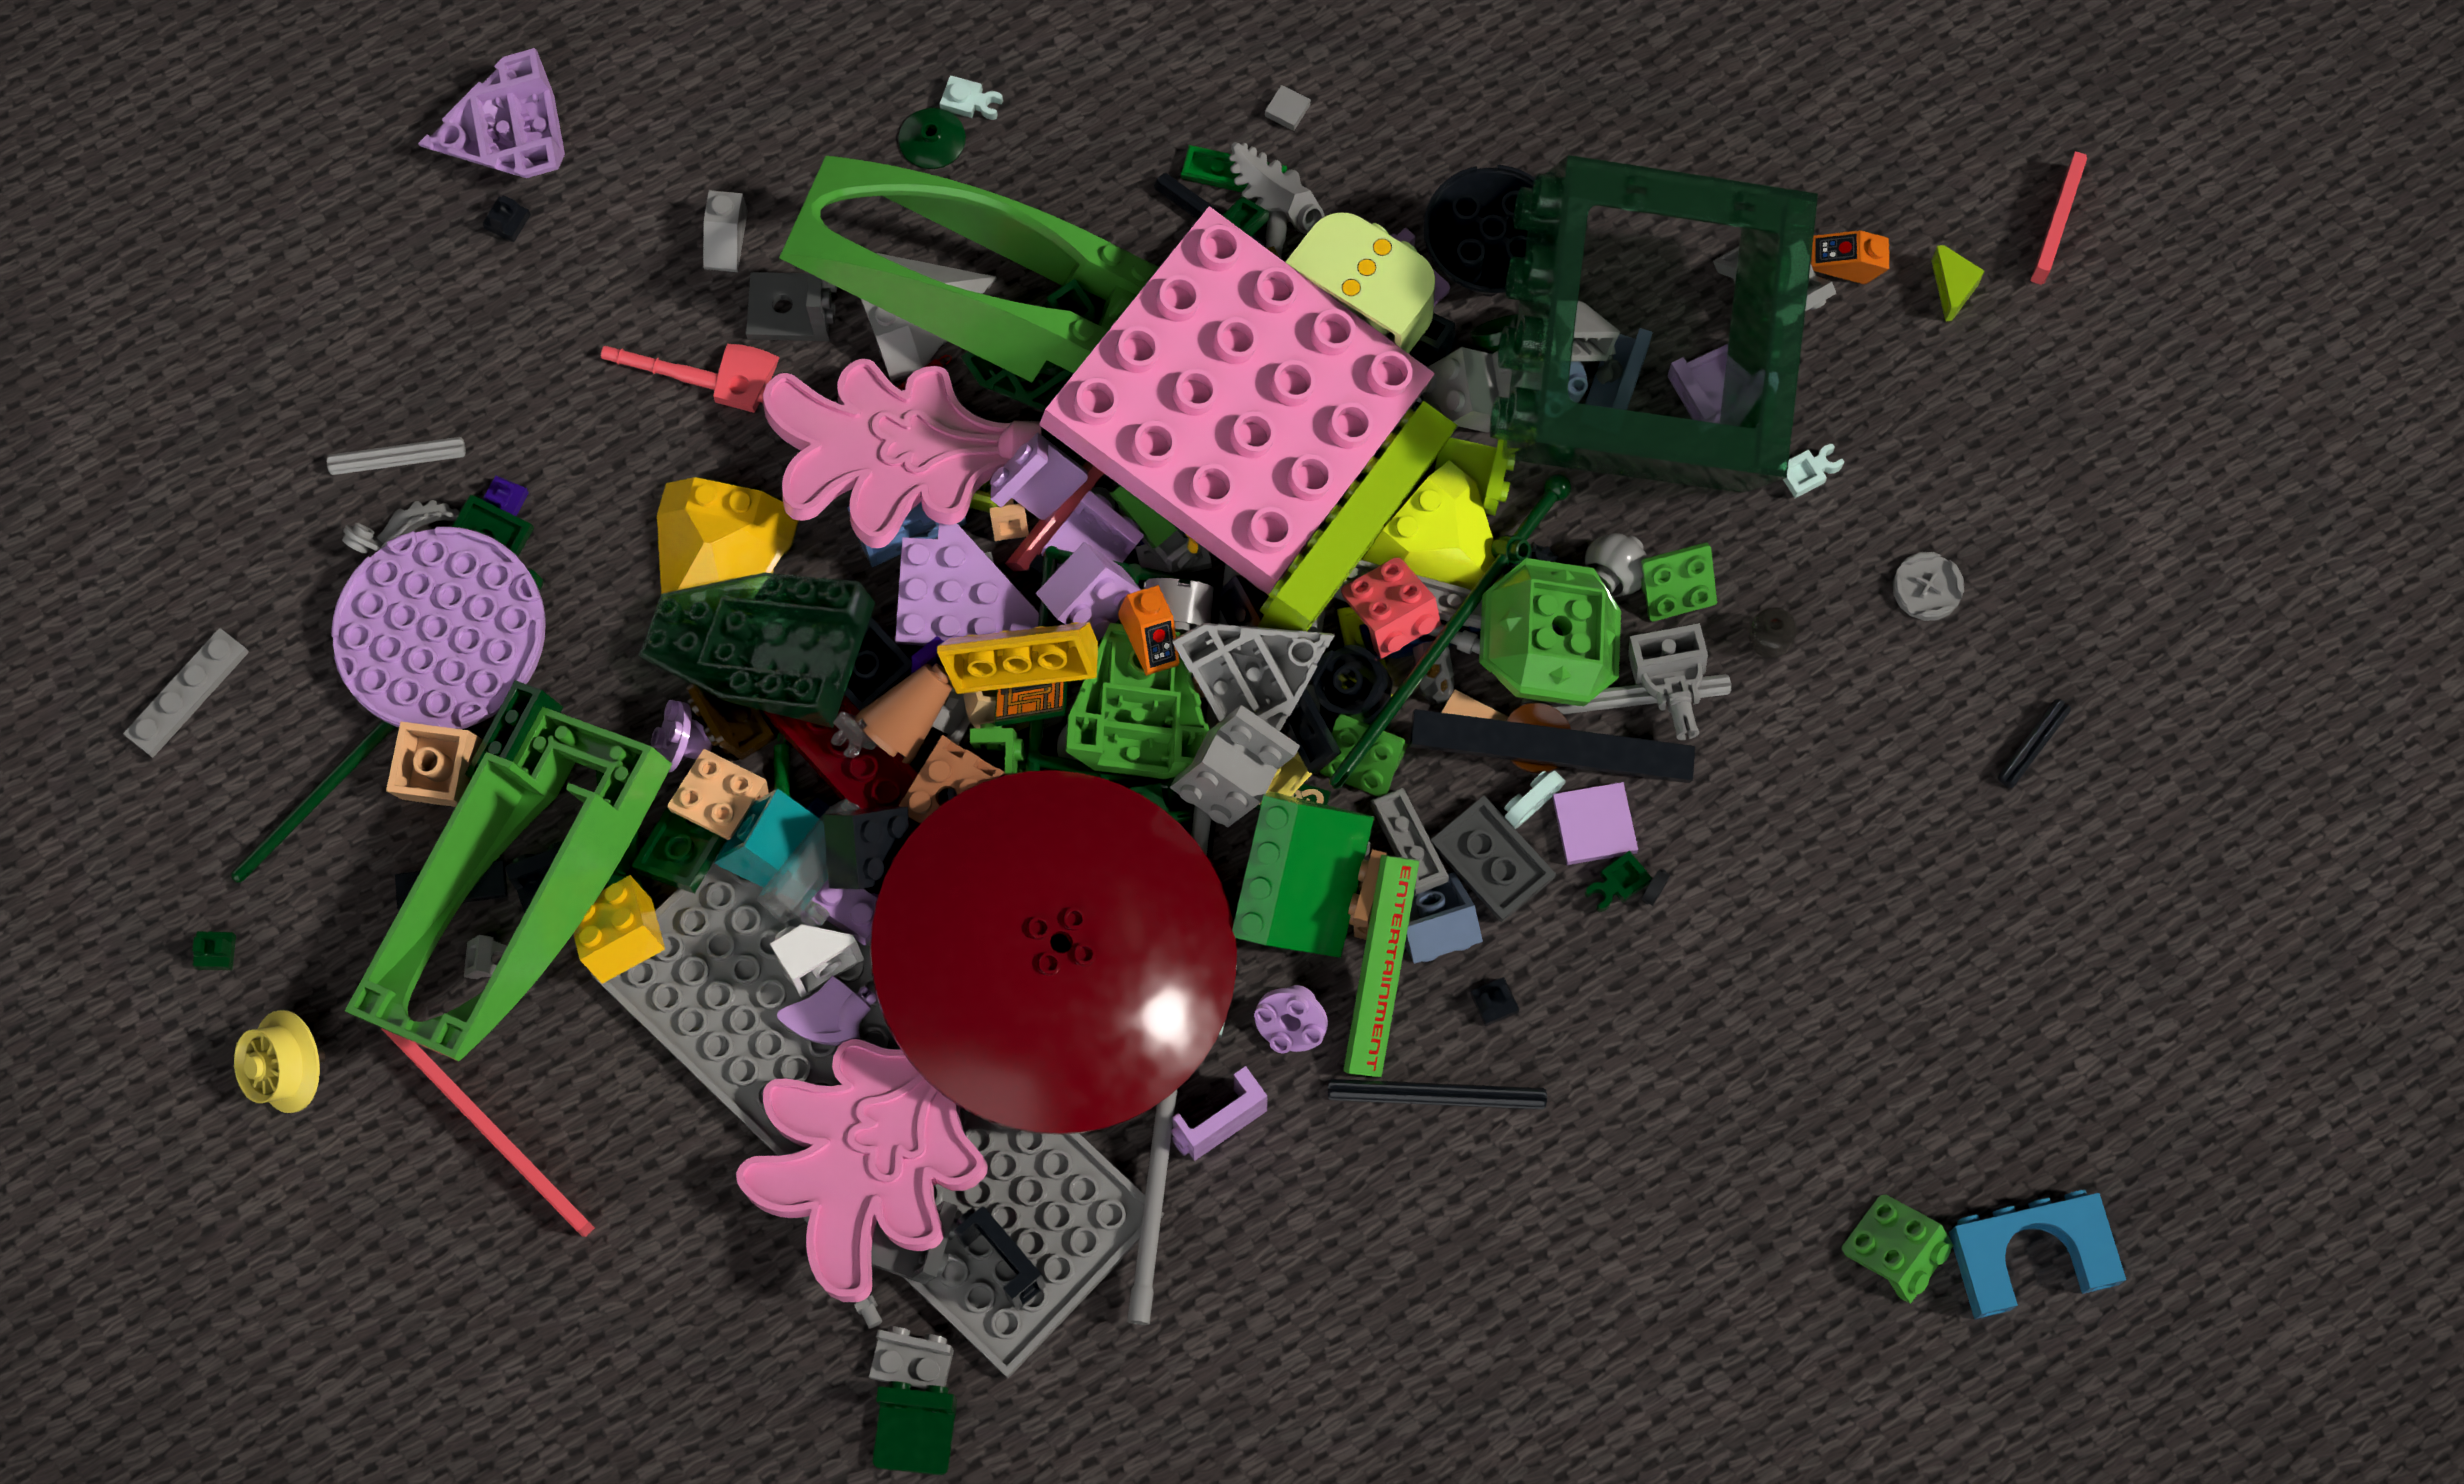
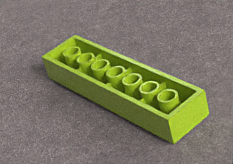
(1357, 520)

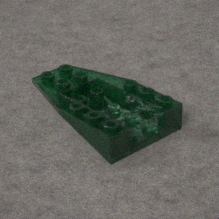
(764, 641)

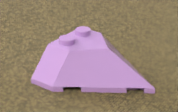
(505, 121)

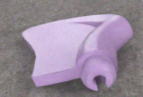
(829, 1014)

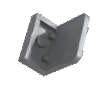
(915, 1265)

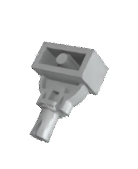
(1672, 667)

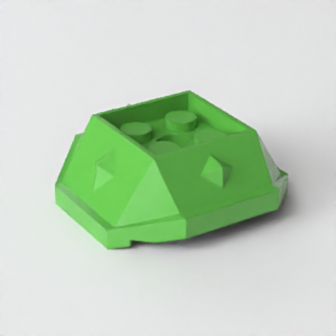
(1526, 651)

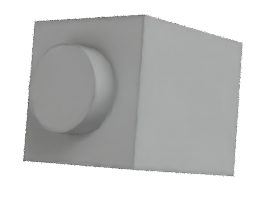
(723, 230)

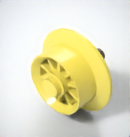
(279, 1062)

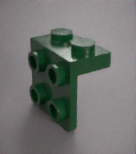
(914, 1429)

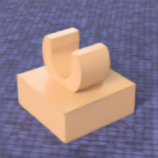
(1009, 521)

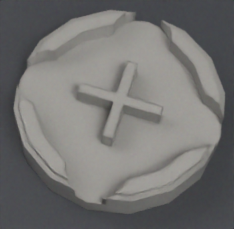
(1928, 586)

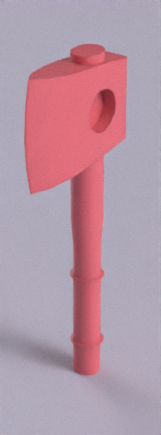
(740, 376)

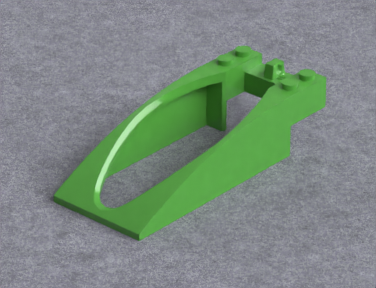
(996, 329)
(487, 819)

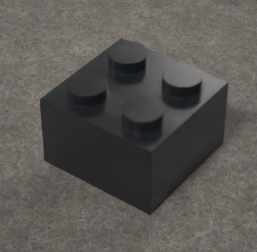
(877, 667)
(863, 844)

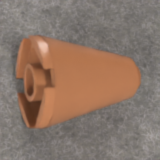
(907, 711)

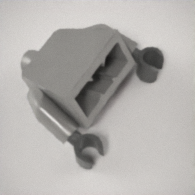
(1595, 342)

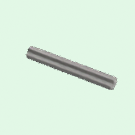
(396, 455)

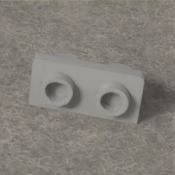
(911, 1358)

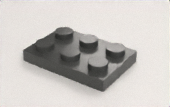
(1492, 859)

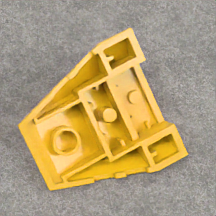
(718, 533)

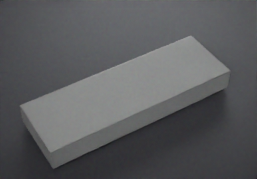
(1409, 838)

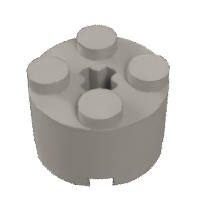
(1189, 604)

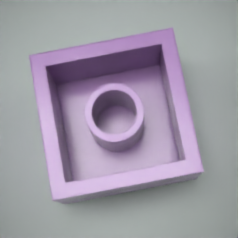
(1087, 590)

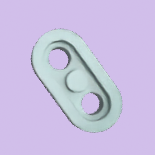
(1542, 790)

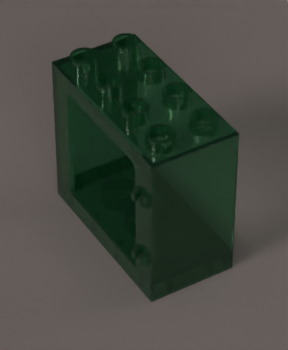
(1764, 338)

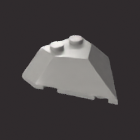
(903, 344)
(1252, 667)

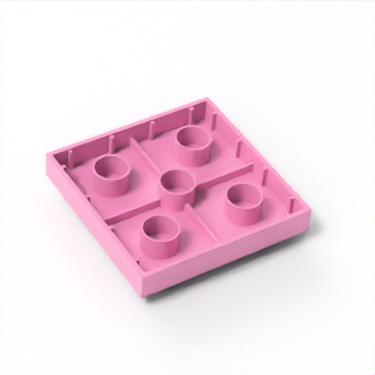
(1236, 399)

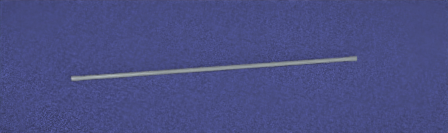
(1142, 1290)

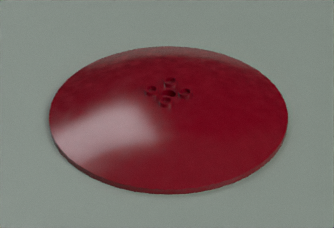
(1038, 1031)

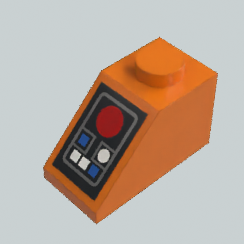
(1851, 255)
(1150, 629)

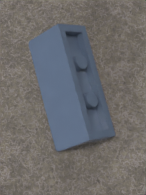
(1631, 356)

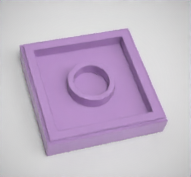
(1595, 823)

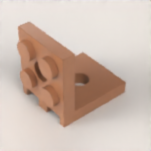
(945, 768)

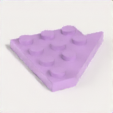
(955, 591)

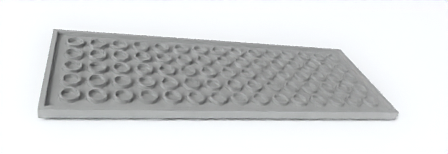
(716, 1010)

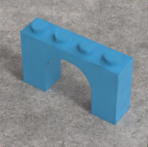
(2076, 1222)

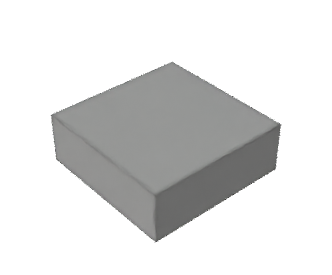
(1287, 107)

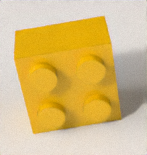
(618, 930)

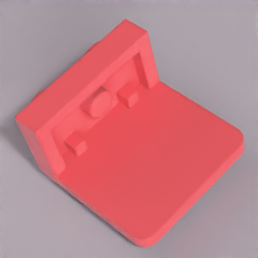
(1392, 606)

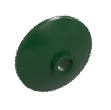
(935, 150)

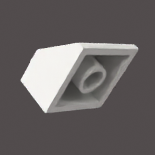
(814, 955)

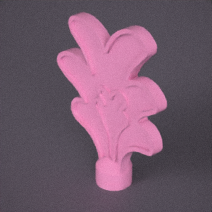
(886, 448)
(868, 1159)

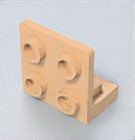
(717, 794)

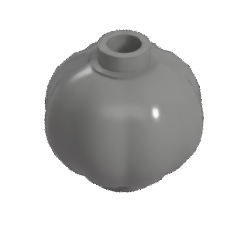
(1617, 562)

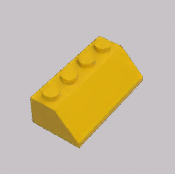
(1020, 657)

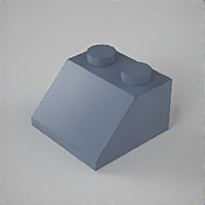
(1441, 922)

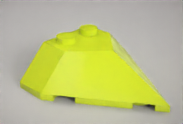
(1440, 531)

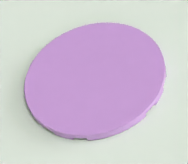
(438, 628)

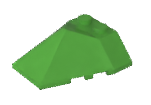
(1133, 719)

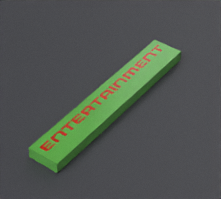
(1381, 966)

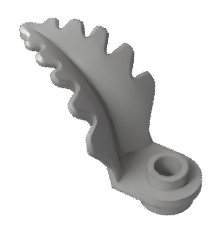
(1273, 188)
(402, 522)

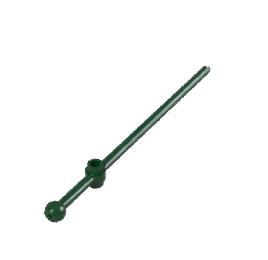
(1506, 550)
(320, 792)

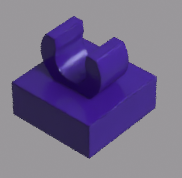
(506, 495)

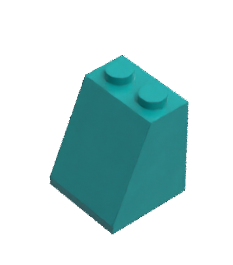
(766, 838)

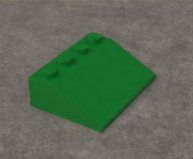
(1301, 875)

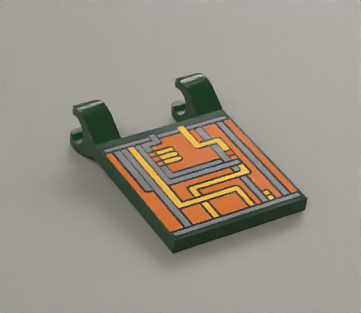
(1030, 703)

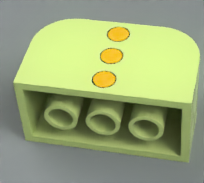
(1370, 275)

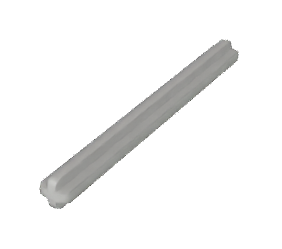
(1637, 695)

